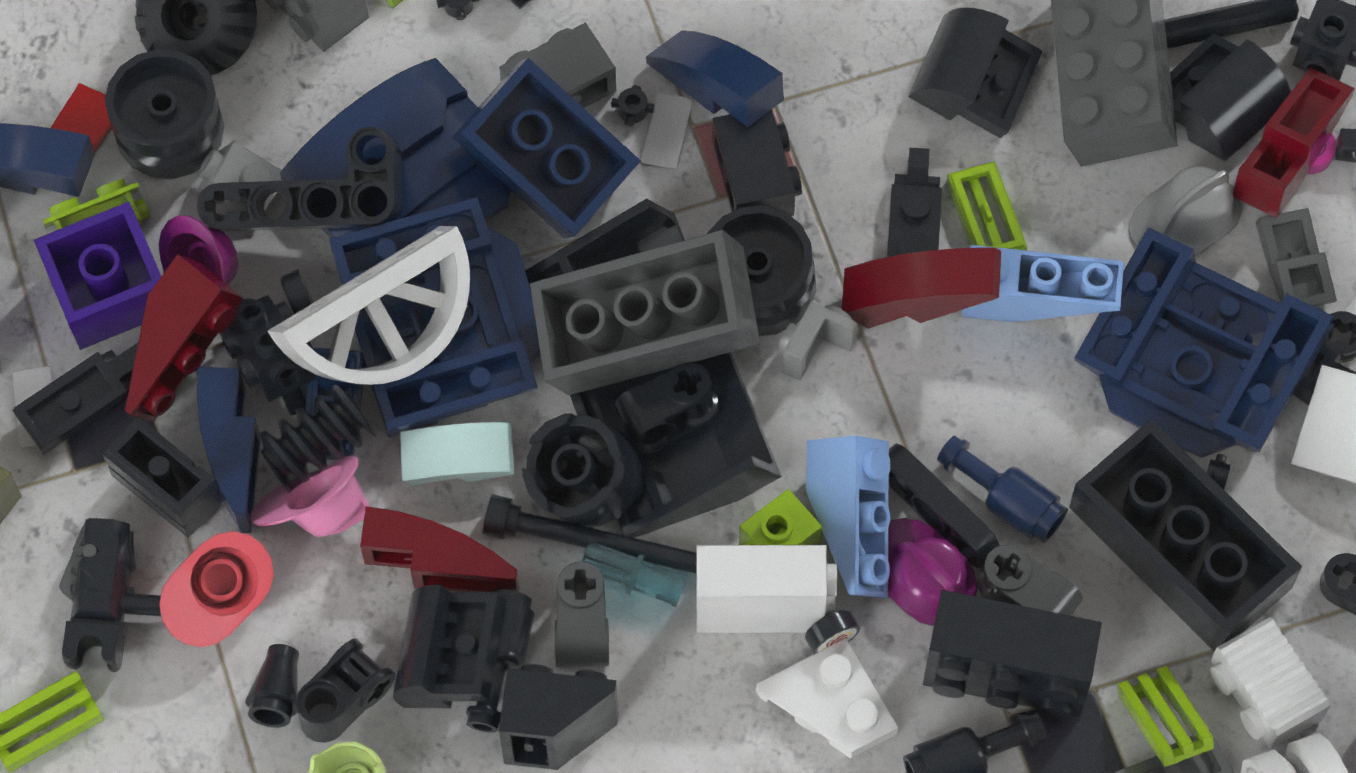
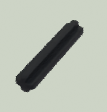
(1229, 20)

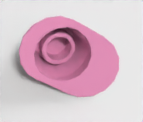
(321, 505)

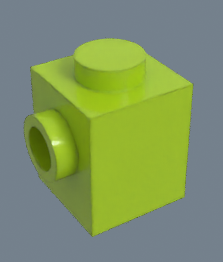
(781, 523)

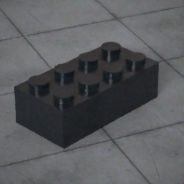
(1184, 536)

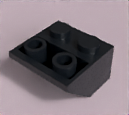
(554, 715)

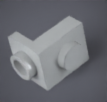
(236, 164)
(803, 340)

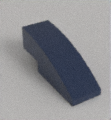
(719, 75)
(43, 159)
(229, 440)

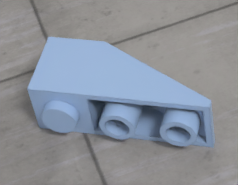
(1051, 287)
(850, 499)

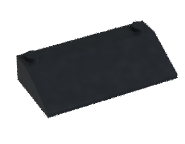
(712, 462)

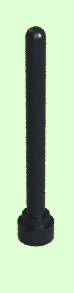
(507, 519)

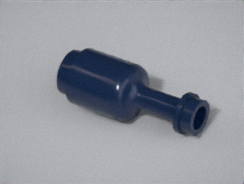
(1011, 494)

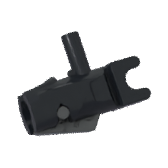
(101, 593)

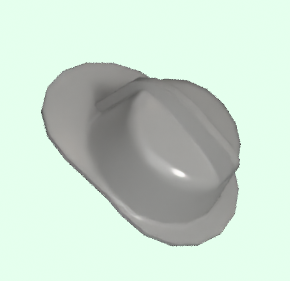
(1189, 208)

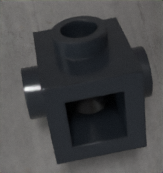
(1326, 38)

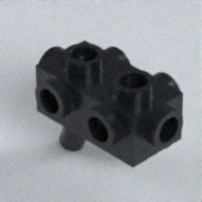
(261, 358)

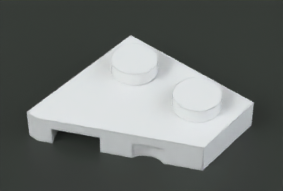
(832, 698)

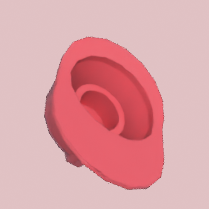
(216, 588)

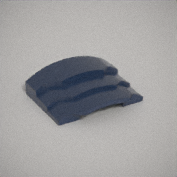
(423, 113)
(494, 341)
(1200, 350)

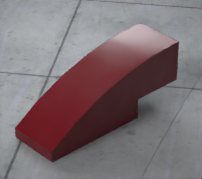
(1292, 142)
(920, 285)
(433, 553)

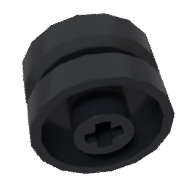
(164, 113)
(777, 264)

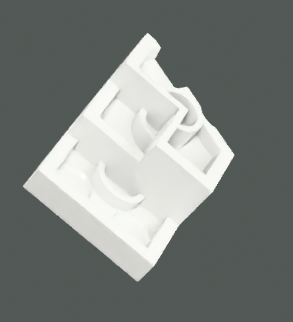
(1329, 427)

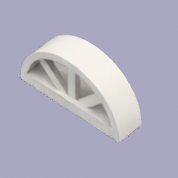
(364, 291)

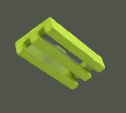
(965, 212)
(1151, 689)
(56, 736)

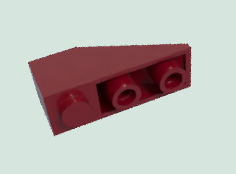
(177, 327)

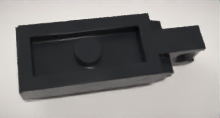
(914, 207)
(76, 398)

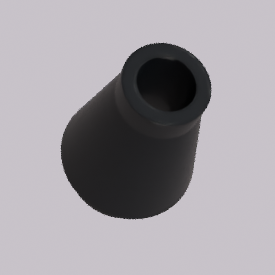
(275, 688)

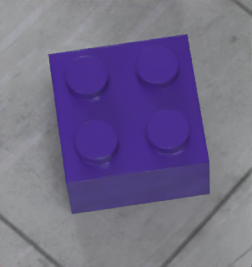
(100, 273)

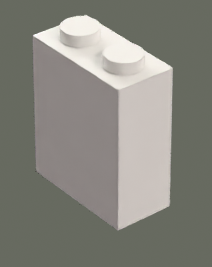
(763, 588)

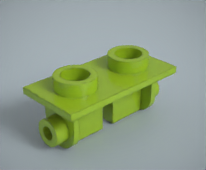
(109, 196)

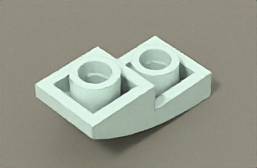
(457, 451)

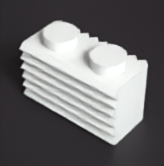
(1268, 684)

